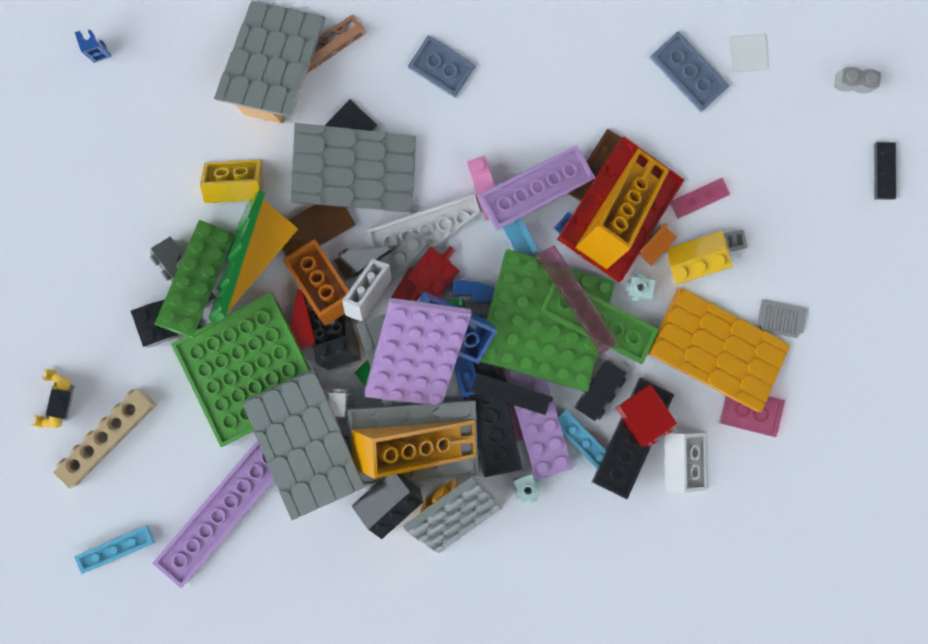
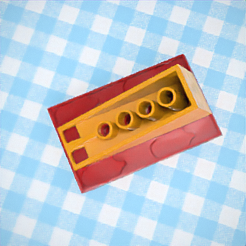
(620, 209)

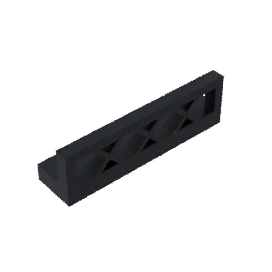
(511, 394)

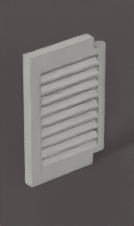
(781, 319)

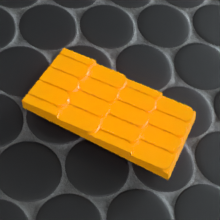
(719, 349)

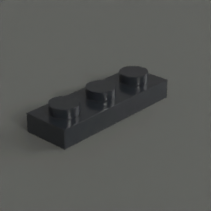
(885, 171)

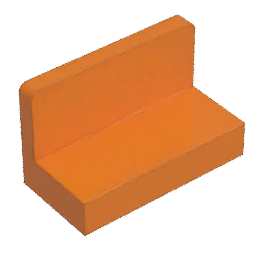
(657, 244)

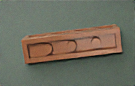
(337, 45)

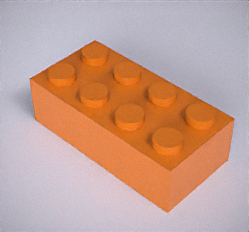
(318, 281)

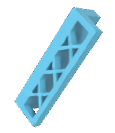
(520, 237)

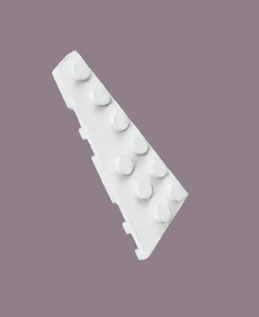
(431, 225)

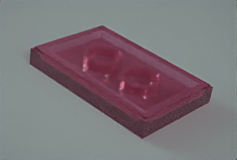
(743, 417)

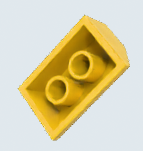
(231, 180)
(699, 257)

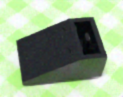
(334, 343)

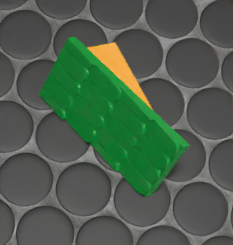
(258, 240)

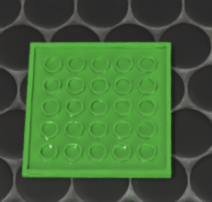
(531, 341)
(237, 360)

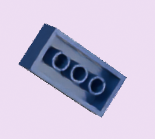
(478, 333)

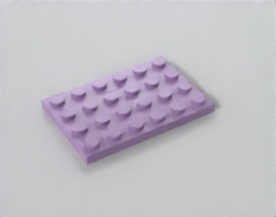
(416, 351)

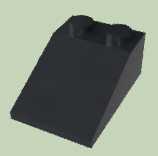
(149, 333)

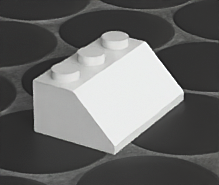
(685, 462)

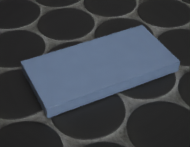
(689, 71)

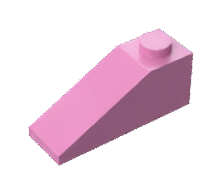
(480, 177)

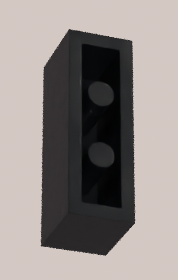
(601, 390)

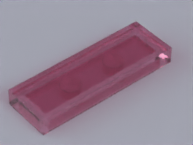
(700, 198)

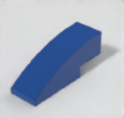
(480, 292)

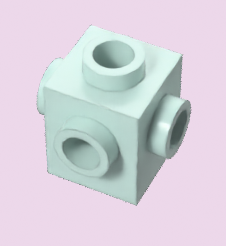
(646, 286)
(527, 481)

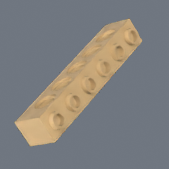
(65, 468)

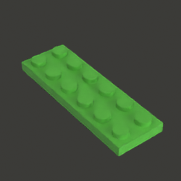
(195, 279)
(631, 333)

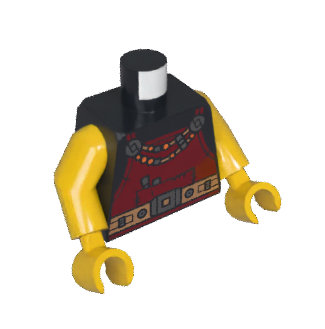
(58, 403)

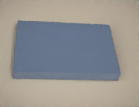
(441, 66)

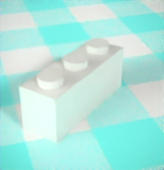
(367, 290)

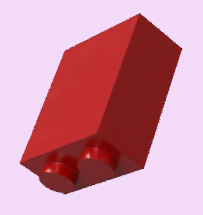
(646, 416)

